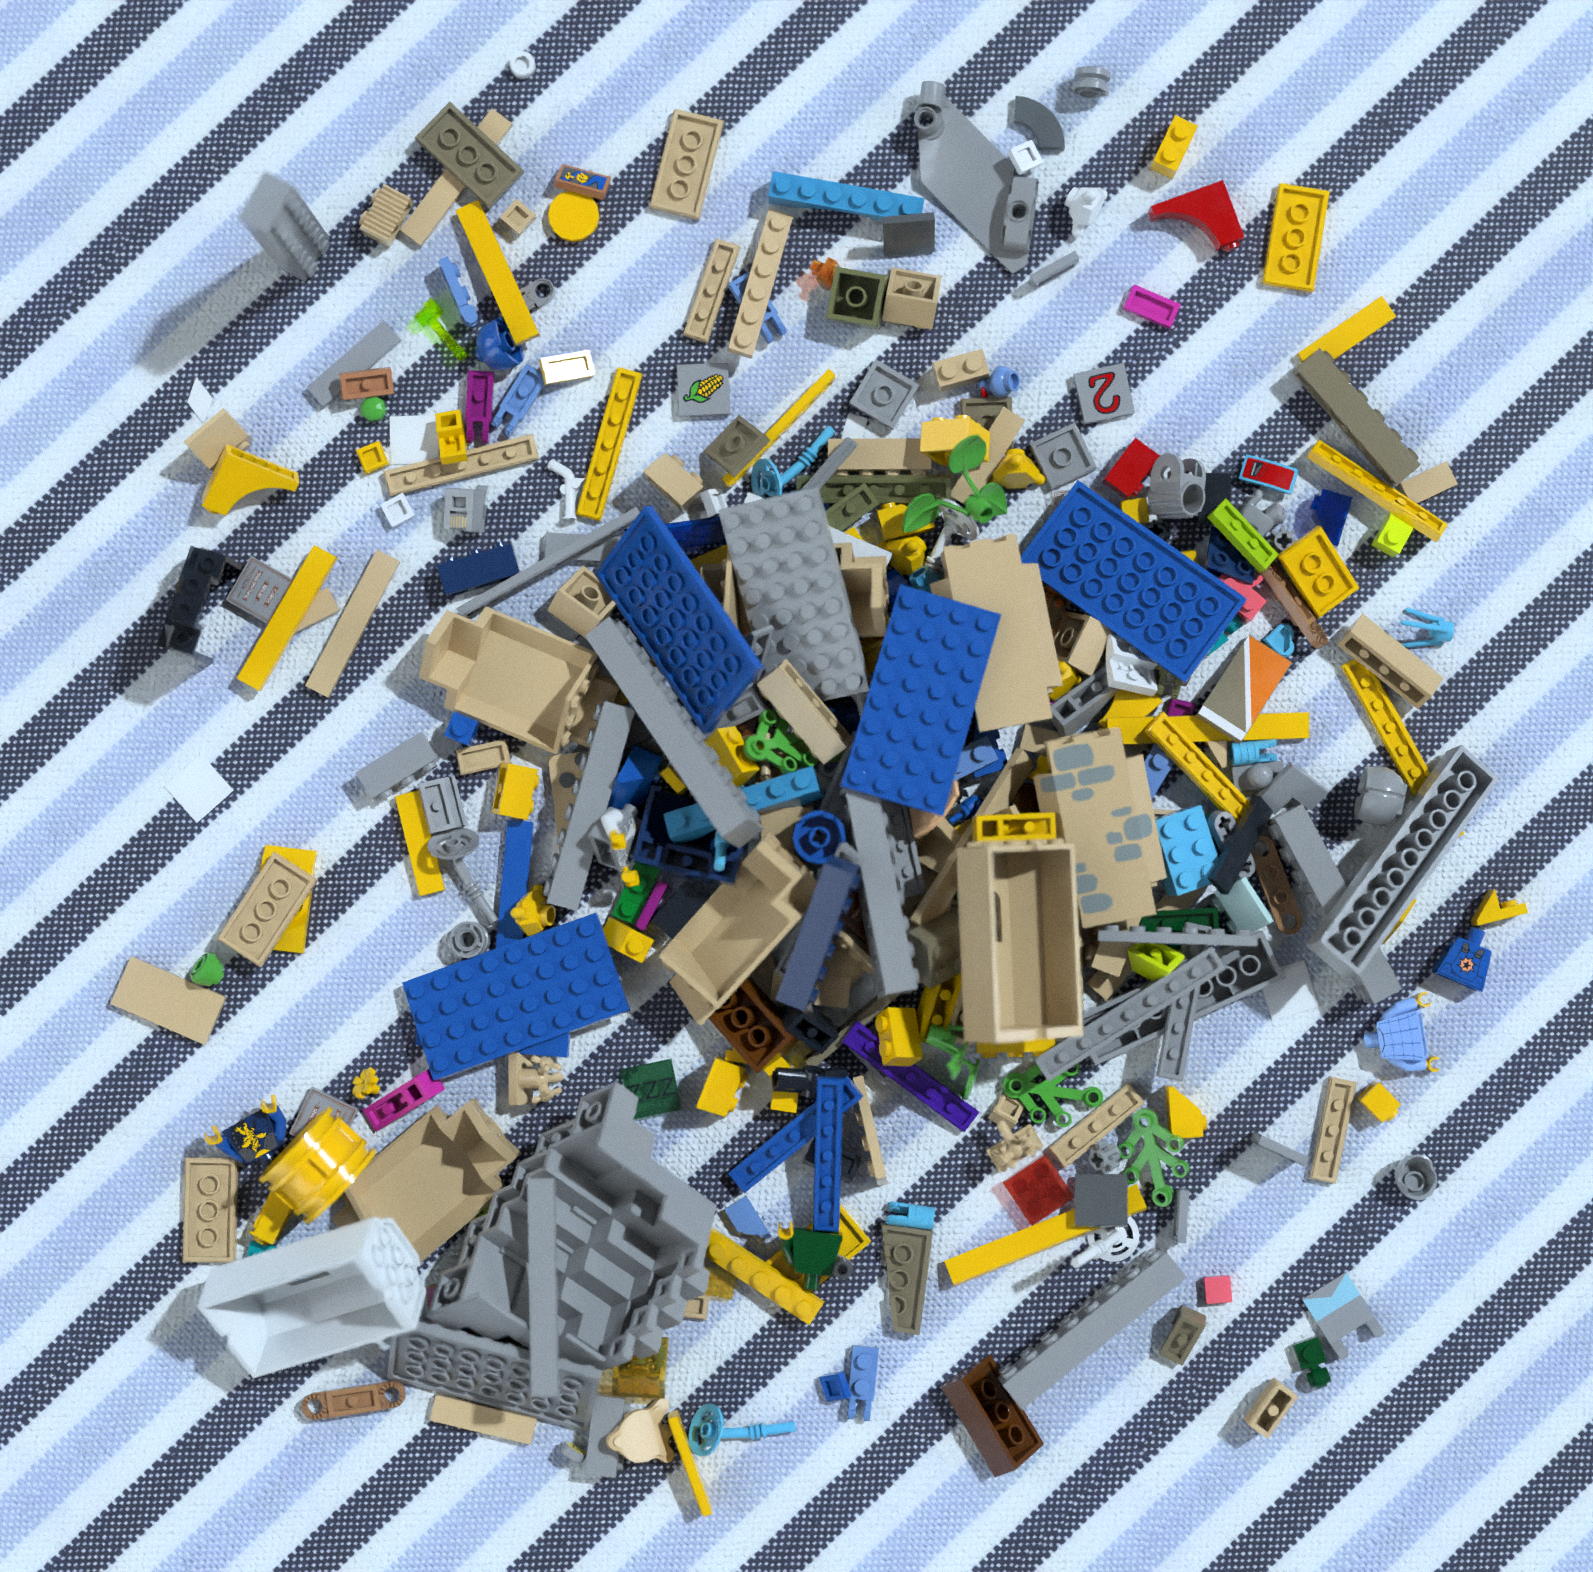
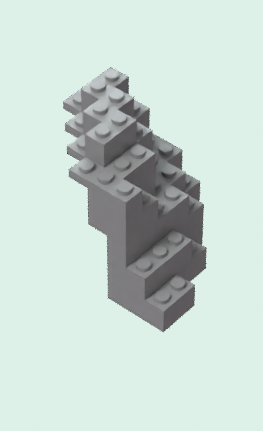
(624, 1242)

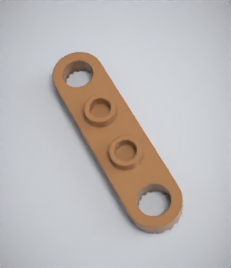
(1299, 612)
(1276, 887)
(353, 1400)

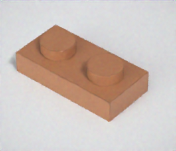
(366, 383)

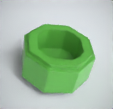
(373, 409)

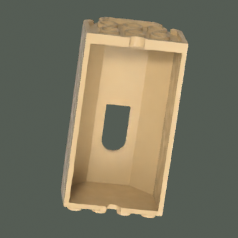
(1031, 977)

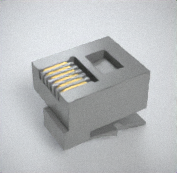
(465, 509)

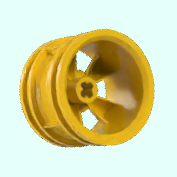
(318, 1165)

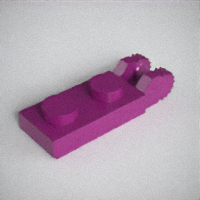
(479, 403)

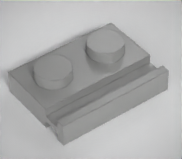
(442, 804)

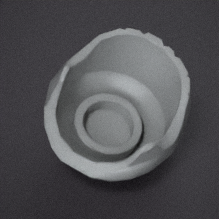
(1416, 1177)

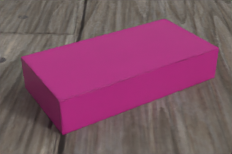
(1151, 306)

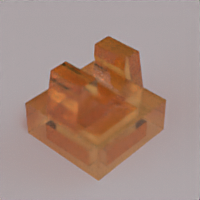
(824, 272)

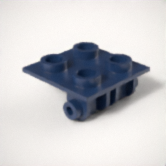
(1226, 559)

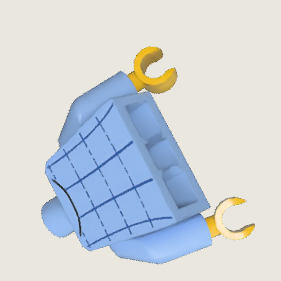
(1403, 1036)

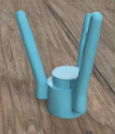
(1438, 629)

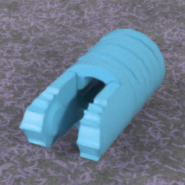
(1248, 752)
(917, 1216)

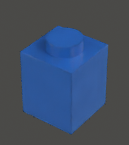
(462, 729)

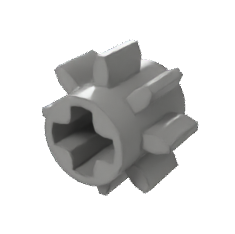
(1287, 537)
(1104, 1156)

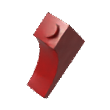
(1208, 210)

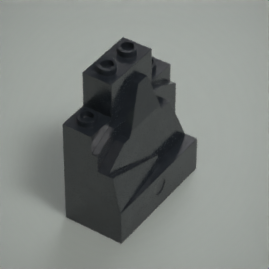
(182, 626)

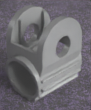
(1181, 493)

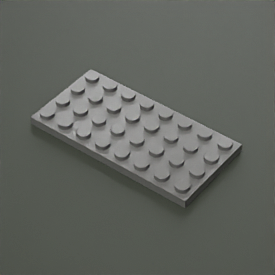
(796, 585)
(490, 1374)

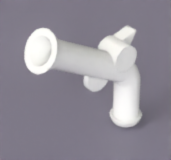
(568, 489)

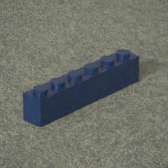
(817, 933)

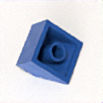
(635, 779)

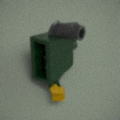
(813, 1254)

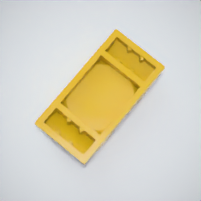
(295, 935)

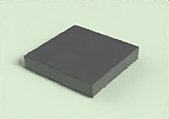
(908, 234)
(1101, 1200)

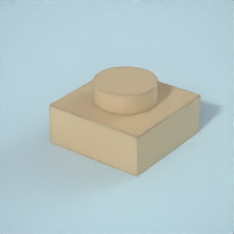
(518, 217)

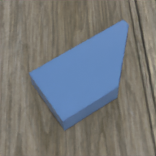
(746, 1218)

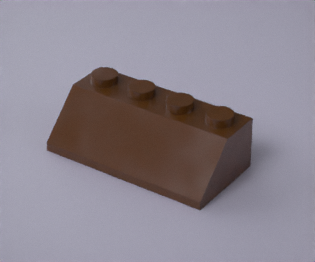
(753, 1026)
(992, 1417)

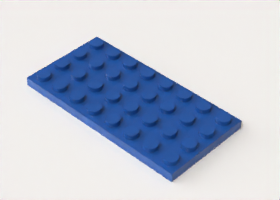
(1132, 581)
(678, 620)
(921, 700)
(516, 996)

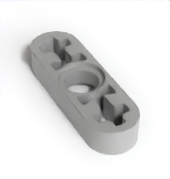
(1221, 837)

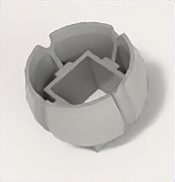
(1380, 796)

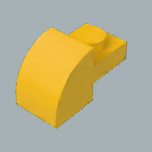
(451, 437)

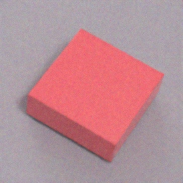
(1217, 1289)

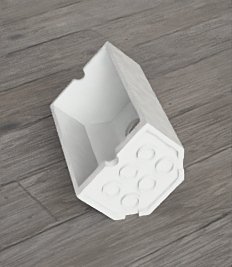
(279, 1323)

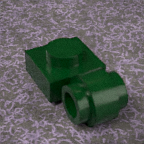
(1309, 1355)

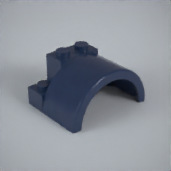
(688, 860)

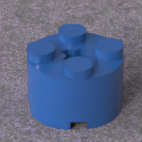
(805, 830)

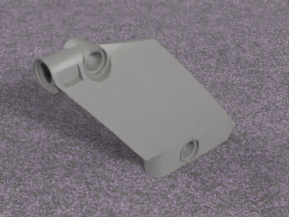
(974, 179)

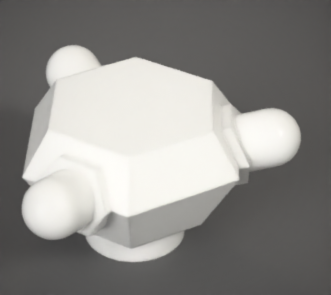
(1084, 207)

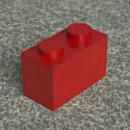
(1131, 469)

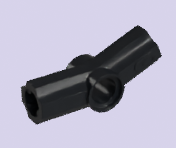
(803, 1080)

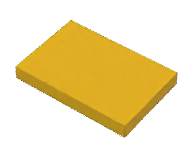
(1318, 571)

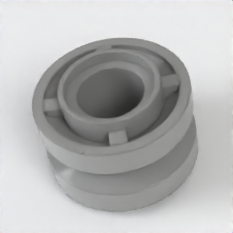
(1091, 82)
(458, 935)

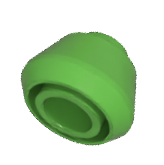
(207, 970)

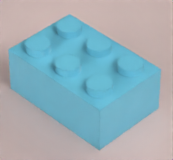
(1186, 850)

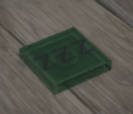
(654, 1086)

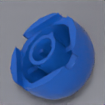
(497, 346)

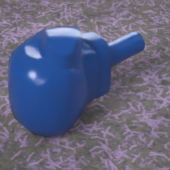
(967, 809)

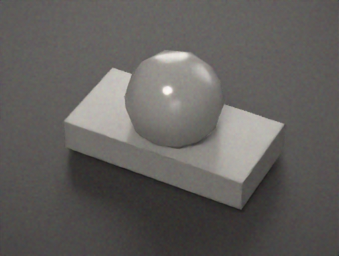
(1255, 775)

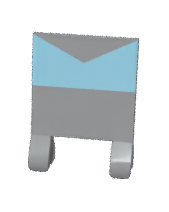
(1340, 1310)

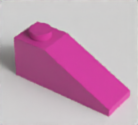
(403, 1100)

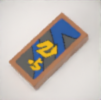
(582, 181)

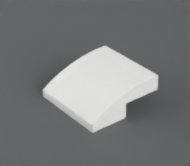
(1129, 668)

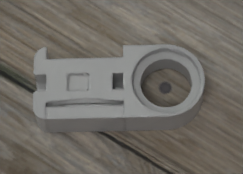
(532, 299)

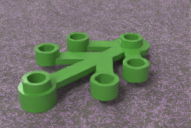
(758, 748)
(1047, 1091)
(1153, 1153)

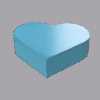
(1281, 639)

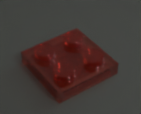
(1038, 1189)

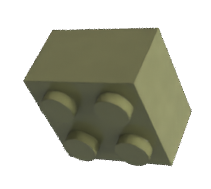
(857, 298)

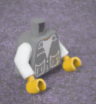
(614, 839)

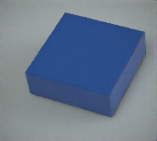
(835, 1386)

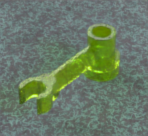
(429, 316)

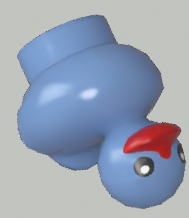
(1001, 383)

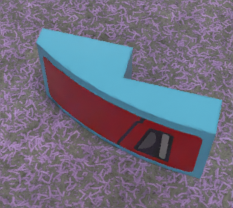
(1268, 474)

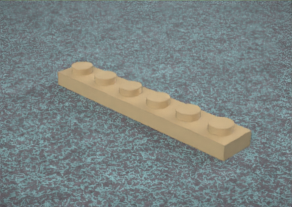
(760, 283)

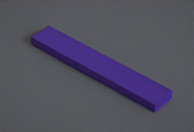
(912, 1079)

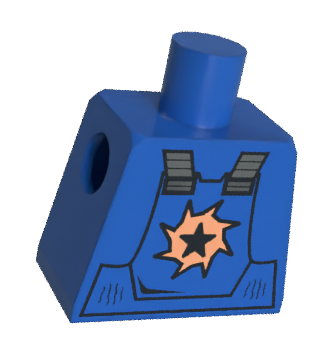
(1465, 961)

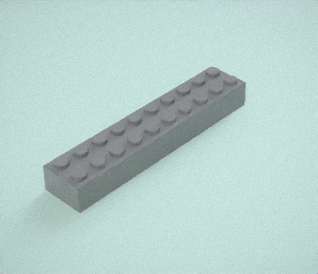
(675, 733)
(1402, 862)

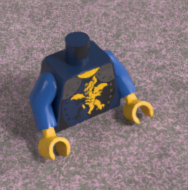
(254, 1136)

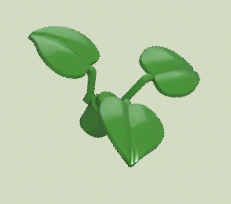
(980, 505)
(945, 1039)

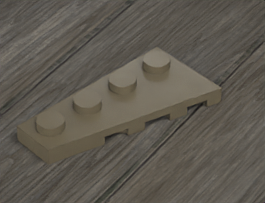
(907, 1273)

